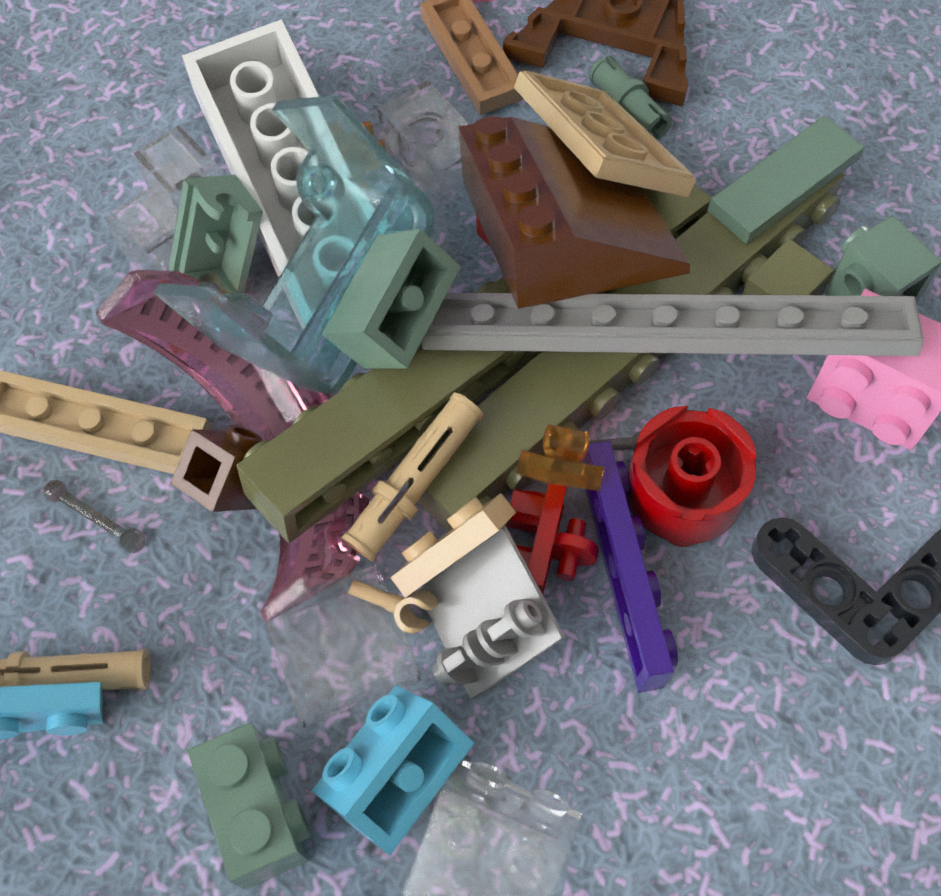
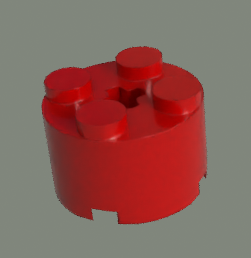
(691, 474)

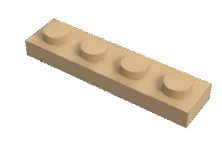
(94, 422)

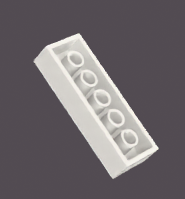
(236, 90)

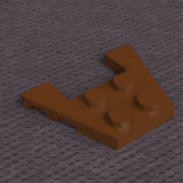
(635, 26)

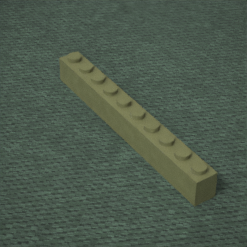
(576, 386)
(382, 414)

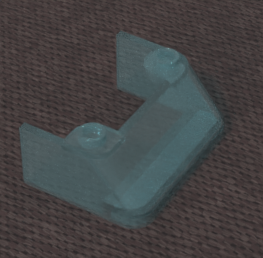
(355, 197)

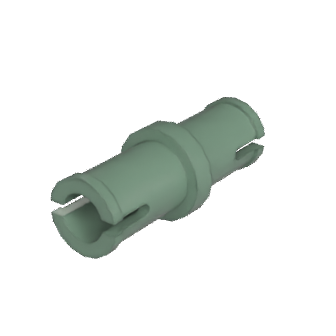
(631, 95)

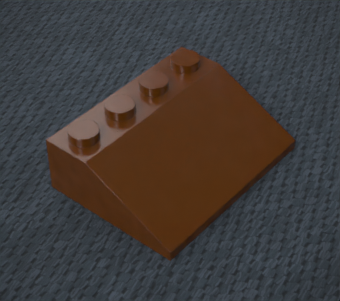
(555, 222)

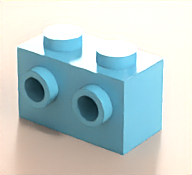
(392, 767)

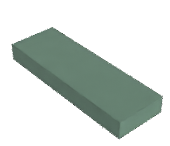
(785, 179)

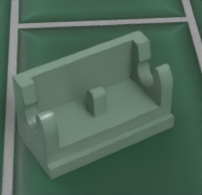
(216, 232)

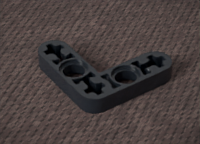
(861, 603)

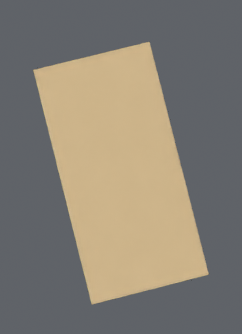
(604, 134)

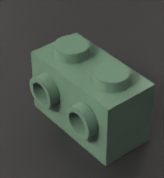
(883, 261)
(392, 300)
(247, 805)

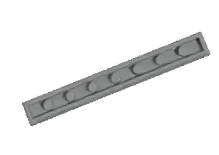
(681, 324)

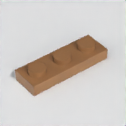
(472, 53)

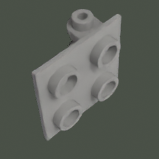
(489, 616)

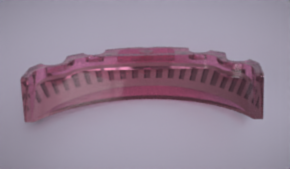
(252, 401)

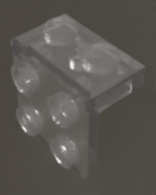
(492, 838)

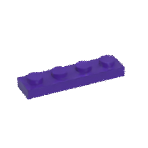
(634, 589)

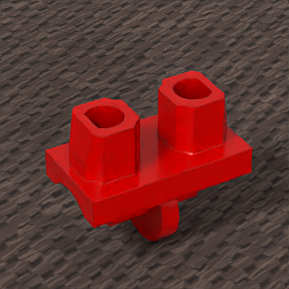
(542, 515)

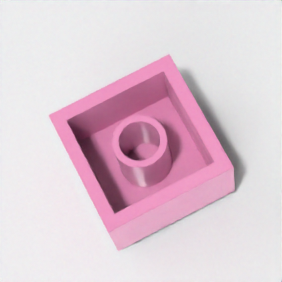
(885, 393)

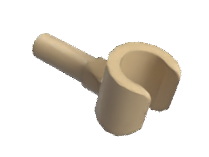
(397, 604)

